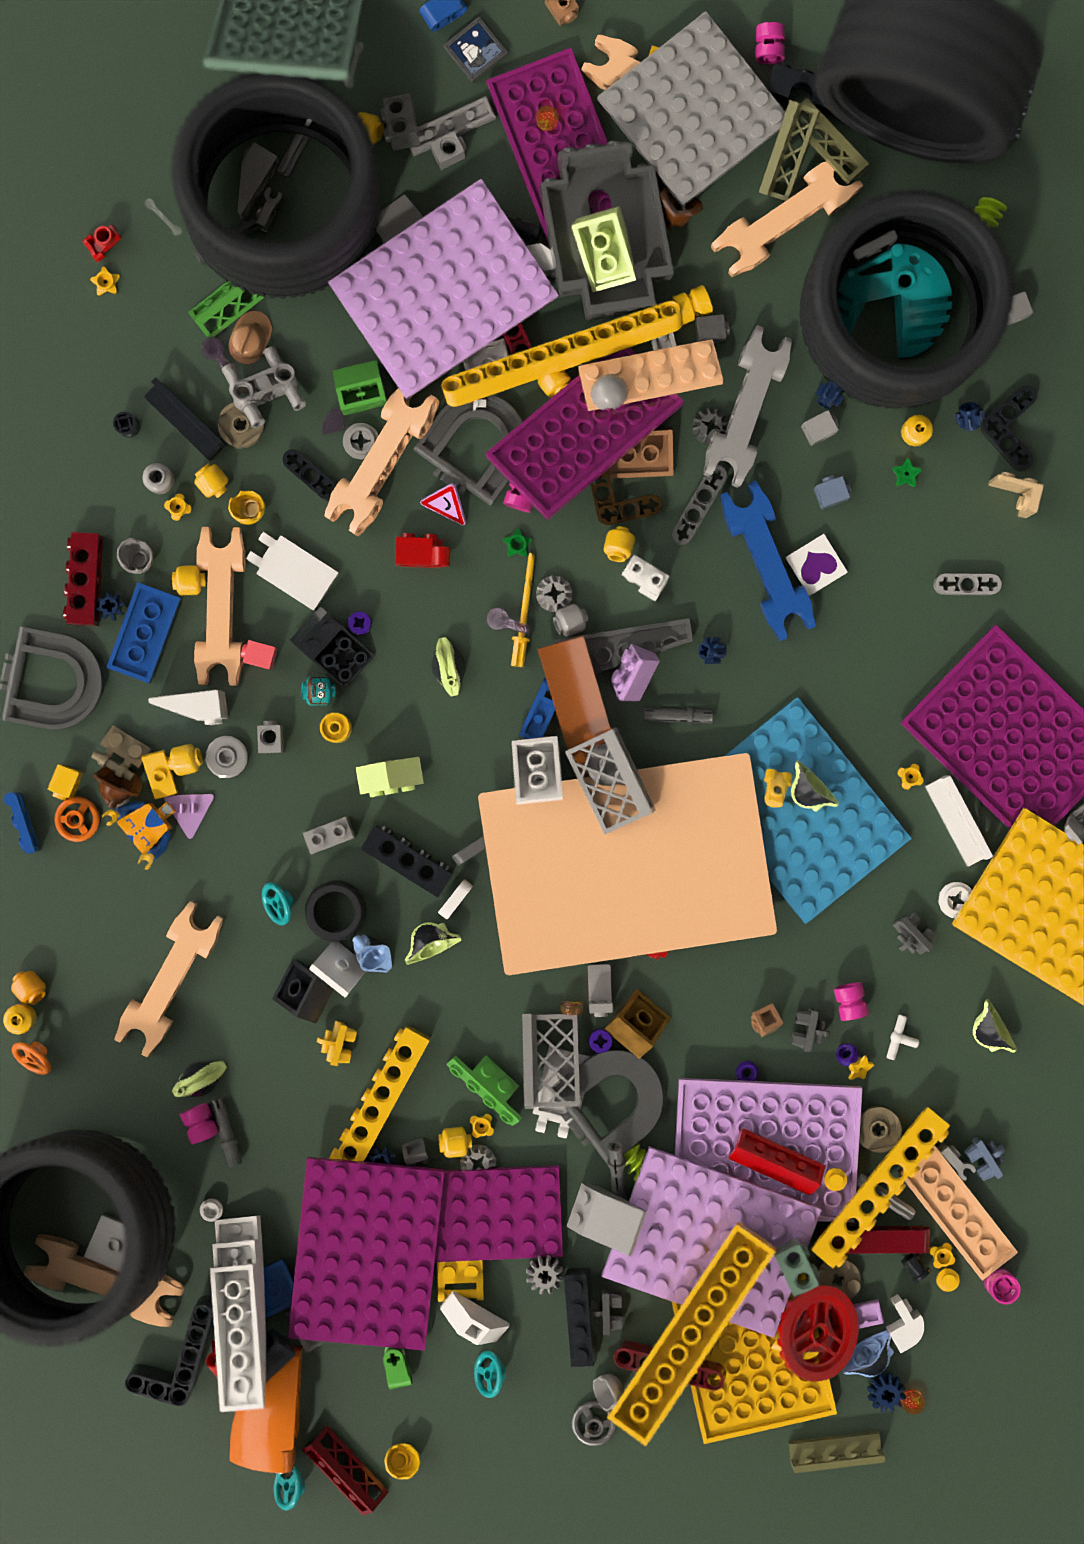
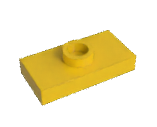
(159, 774)

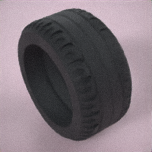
(311, 911)

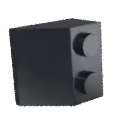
(302, 992)

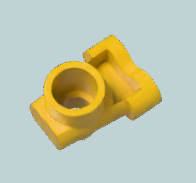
(777, 786)

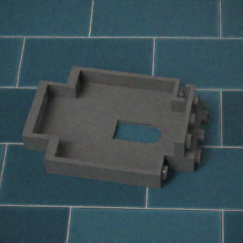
(639, 199)

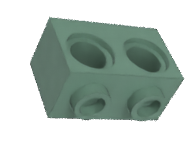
(793, 1268)

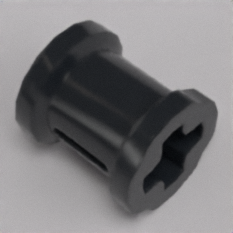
(916, 1267)

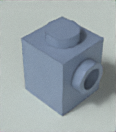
(832, 491)

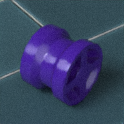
(362, 626)
(599, 1036)

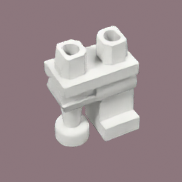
(646, 576)

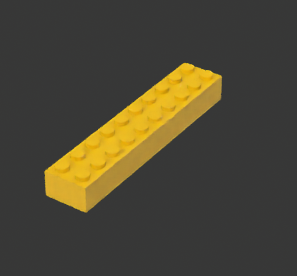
(692, 1333)

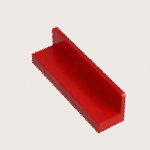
(777, 1162)

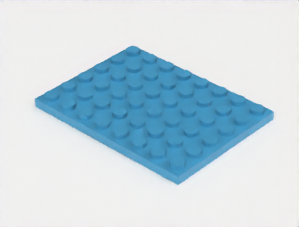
(822, 852)

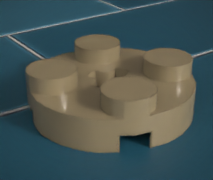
(238, 438)
(888, 1136)
(851, 1277)

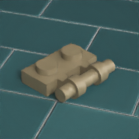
(123, 746)

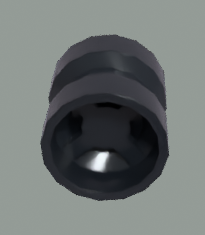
(130, 427)

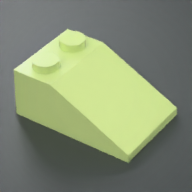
(605, 248)

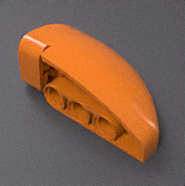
(267, 1436)

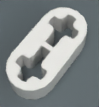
(455, 899)

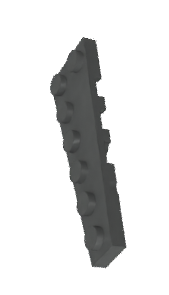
(608, 647)

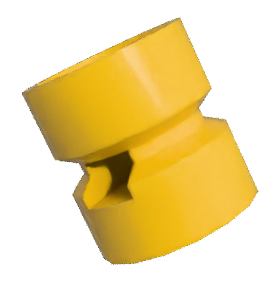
(694, 304)
(336, 727)

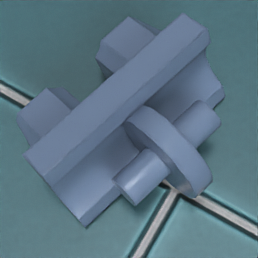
(989, 1168)

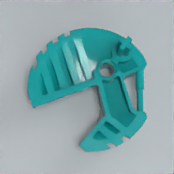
(918, 308)

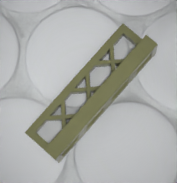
(837, 143)
(781, 148)
(836, 1451)

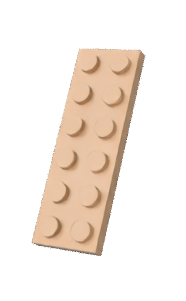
(658, 371)
(960, 1215)

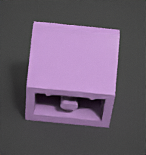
(634, 673)

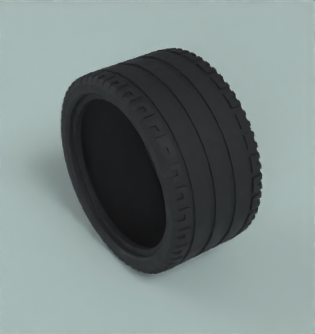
(931, 75)
(262, 106)
(950, 230)
(147, 1225)

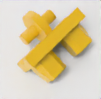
(334, 1044)

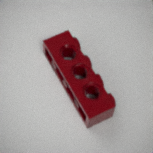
(91, 589)

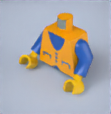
(145, 827)

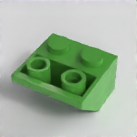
(359, 387)

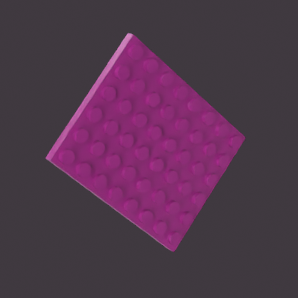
(1005, 731)
(366, 1253)

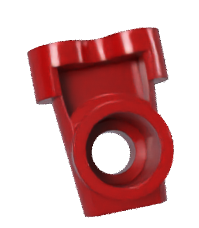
(100, 243)

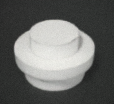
(211, 1209)

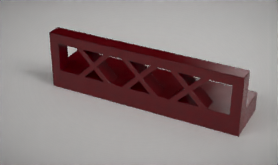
(340, 1477)

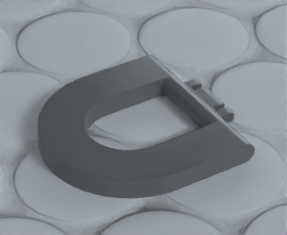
(445, 428)
(55, 645)
(642, 1118)

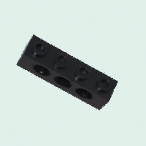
(374, 847)

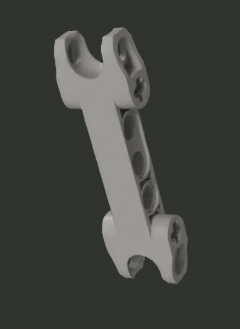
(761, 368)

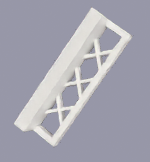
(958, 820)

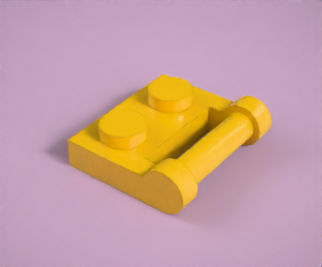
(460, 1272)

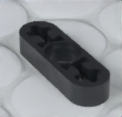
(293, 469)

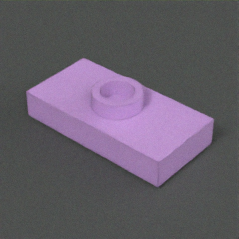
(868, 1313)

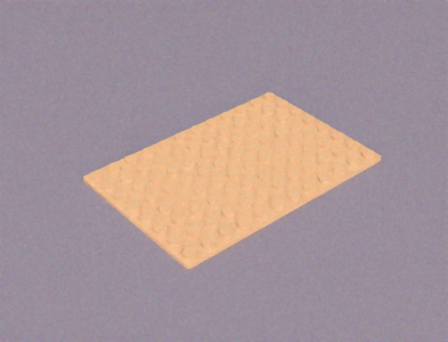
(653, 886)

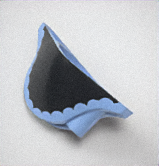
(372, 954)
(870, 1356)

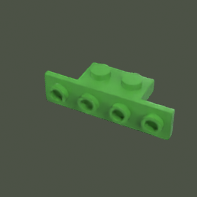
(490, 1084)

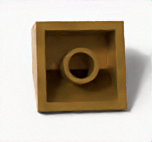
(638, 1024)

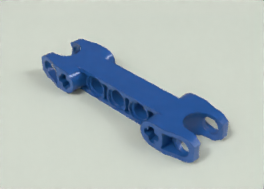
(782, 596)

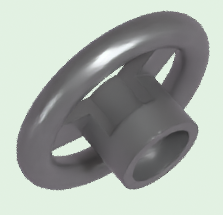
(589, 1430)

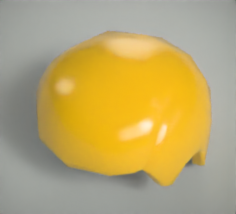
(247, 507)
(402, 1461)

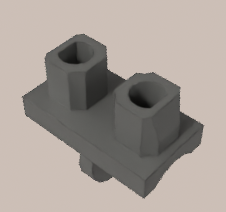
(911, 937)
(805, 1039)
(609, 1300)

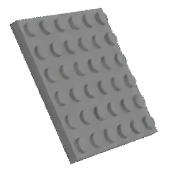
(693, 109)

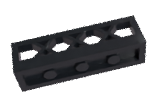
(184, 420)

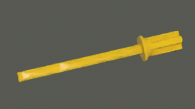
(520, 642)

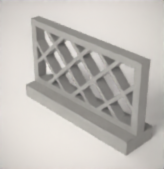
(628, 772)
(531, 1066)

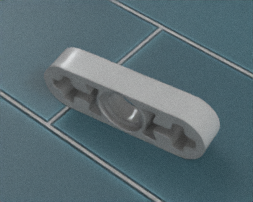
(984, 590)

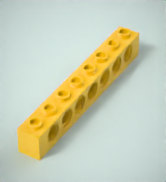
(417, 1043)
(867, 1191)

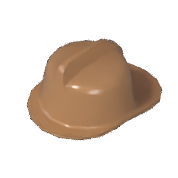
(250, 337)

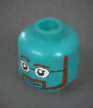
(317, 690)

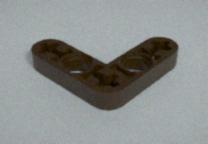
(609, 502)

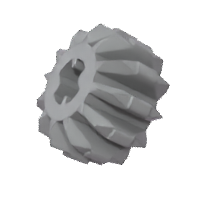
(553, 1272)

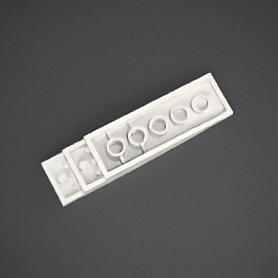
(239, 1313)

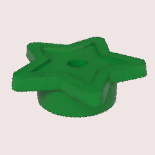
(900, 473)
(517, 537)

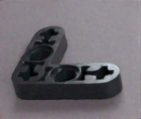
(1001, 424)

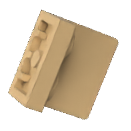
(1029, 501)

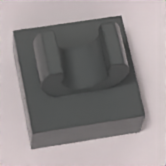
(415, 1152)

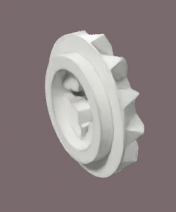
(952, 890)

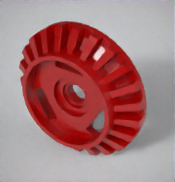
(836, 1338)

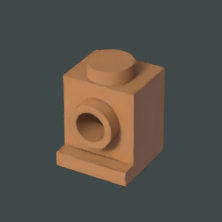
(563, 13)
(766, 1020)

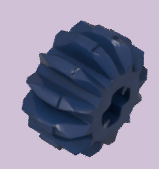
(895, 1392)

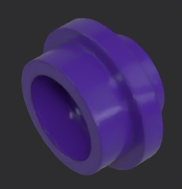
(843, 1050)
(747, 1064)

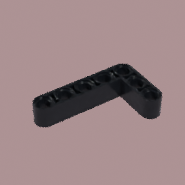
(187, 1360)

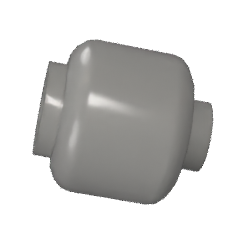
(153, 473)
(570, 620)

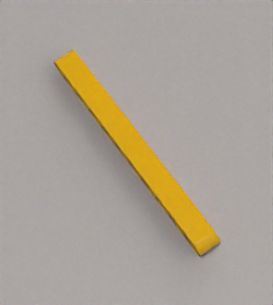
(562, 353)

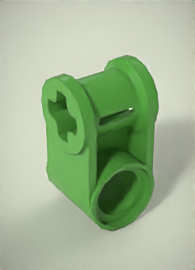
(397, 1369)

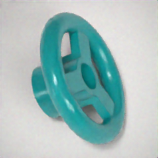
(281, 902)
(493, 1374)
(291, 1487)

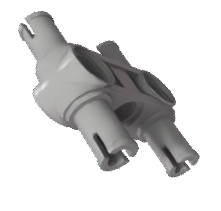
(263, 386)

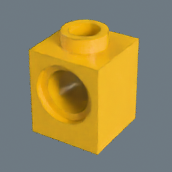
(65, 782)

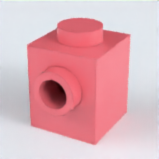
(259, 654)

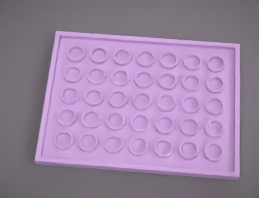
(443, 289)
(803, 1117)
(688, 1221)

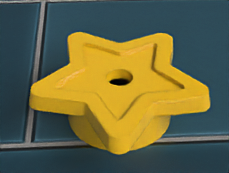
(101, 277)
(860, 1068)

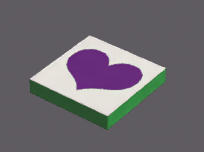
(816, 565)

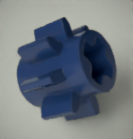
(829, 395)
(969, 416)
(115, 610)
(712, 650)
(379, 1153)

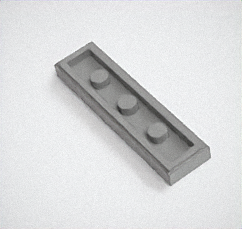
(460, 120)

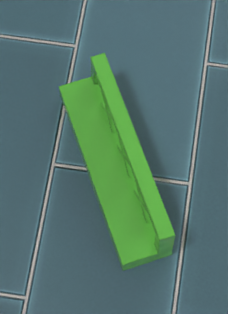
(216, 302)

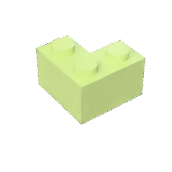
(389, 776)

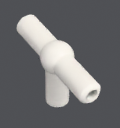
(897, 1037)

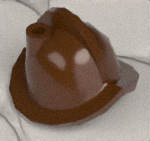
(674, 213)
(116, 790)

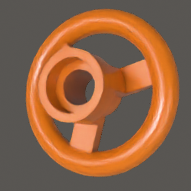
(68, 819)
(35, 1055)

